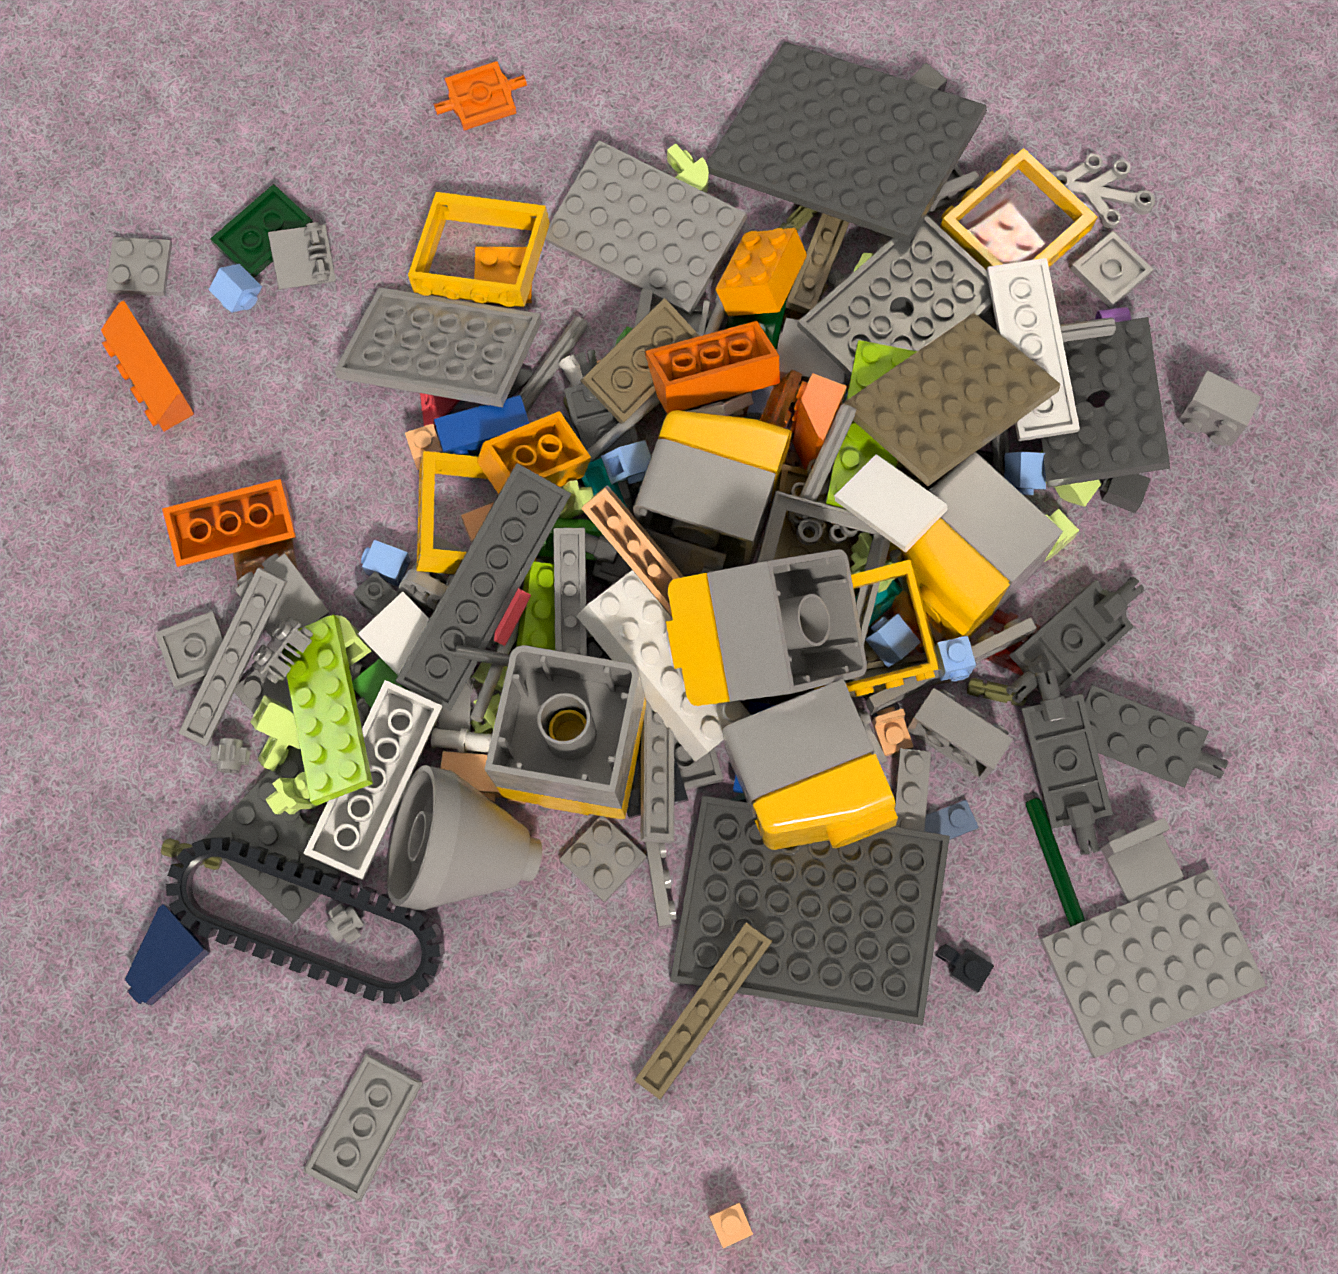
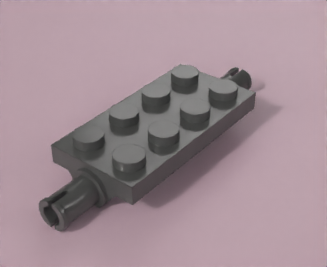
(595, 421)
(685, 555)
(1074, 637)
(1148, 738)
(1067, 761)

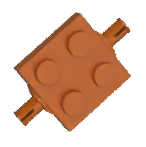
(480, 95)

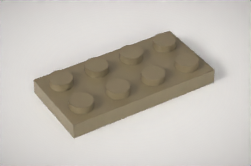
(623, 375)

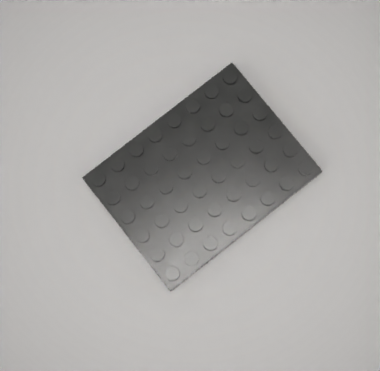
(847, 141)
(843, 922)

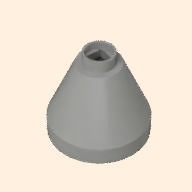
(454, 844)

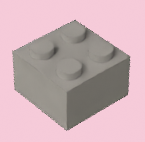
(1219, 409)

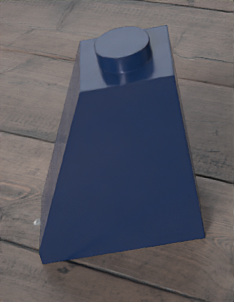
(163, 957)

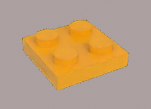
(499, 265)

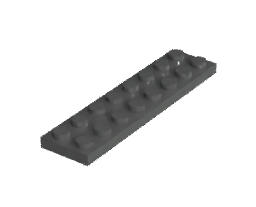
(483, 585)

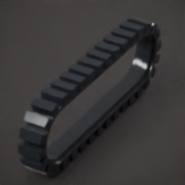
(246, 937)

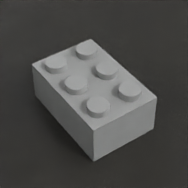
(960, 733)

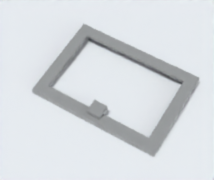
(877, 555)

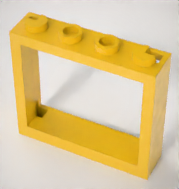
(1047, 183)
(485, 212)
(447, 464)
(921, 671)

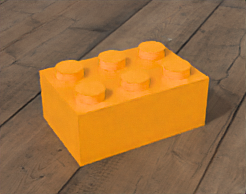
(761, 272)
(541, 446)

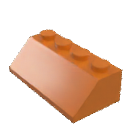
(713, 367)
(145, 369)
(814, 415)
(229, 522)

